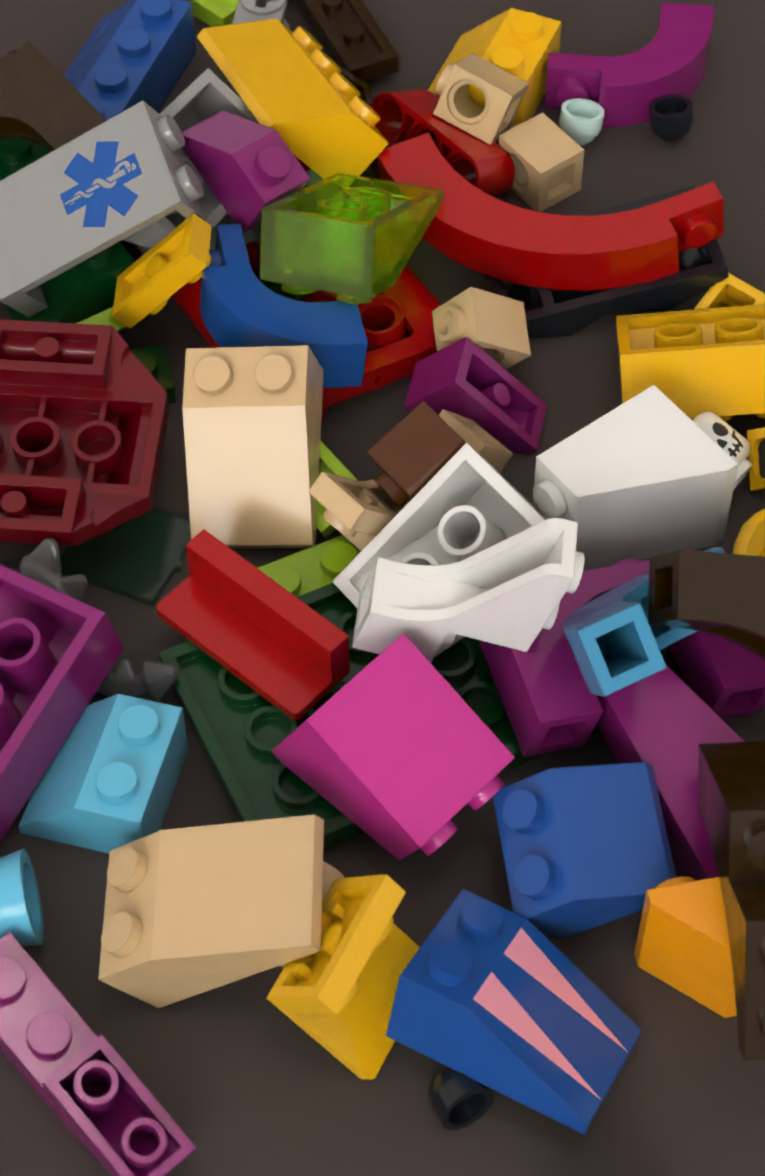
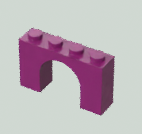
(549, 696)

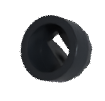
(671, 117)
(458, 1099)

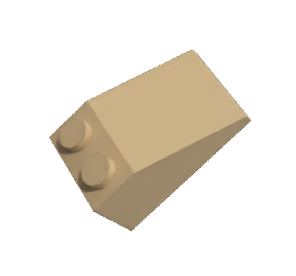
(253, 444)
(211, 906)

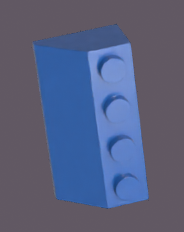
(135, 55)

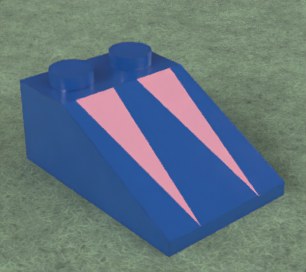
(512, 1013)

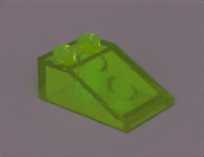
(345, 235)

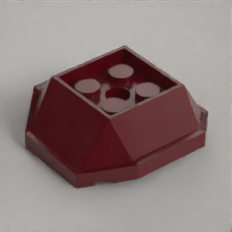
(94, 419)

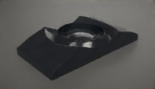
(568, 311)

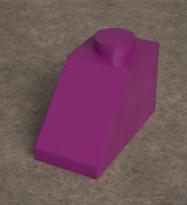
(243, 165)
(479, 388)

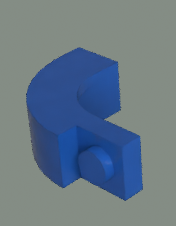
(248, 314)

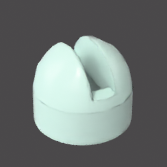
(581, 119)

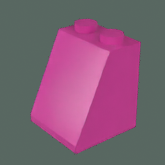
(398, 752)

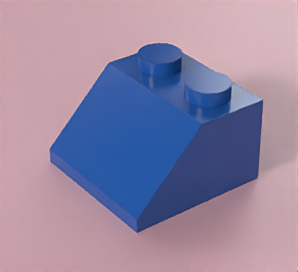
(582, 844)

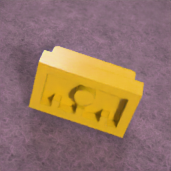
(351, 984)

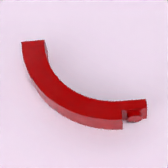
(553, 248)

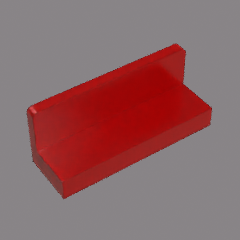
(256, 628)

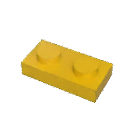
(162, 271)

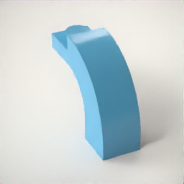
(615, 640)

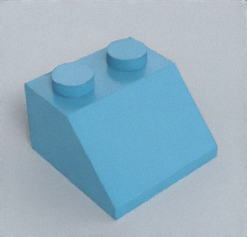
(110, 775)

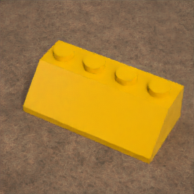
(298, 94)
(696, 358)

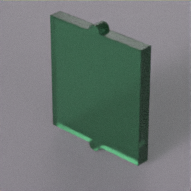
(133, 557)

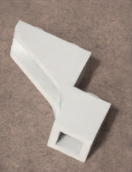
(490, 596)

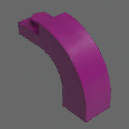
(628, 83)

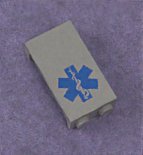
(90, 199)

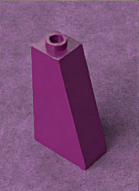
(663, 725)

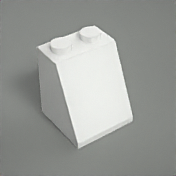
(638, 483)

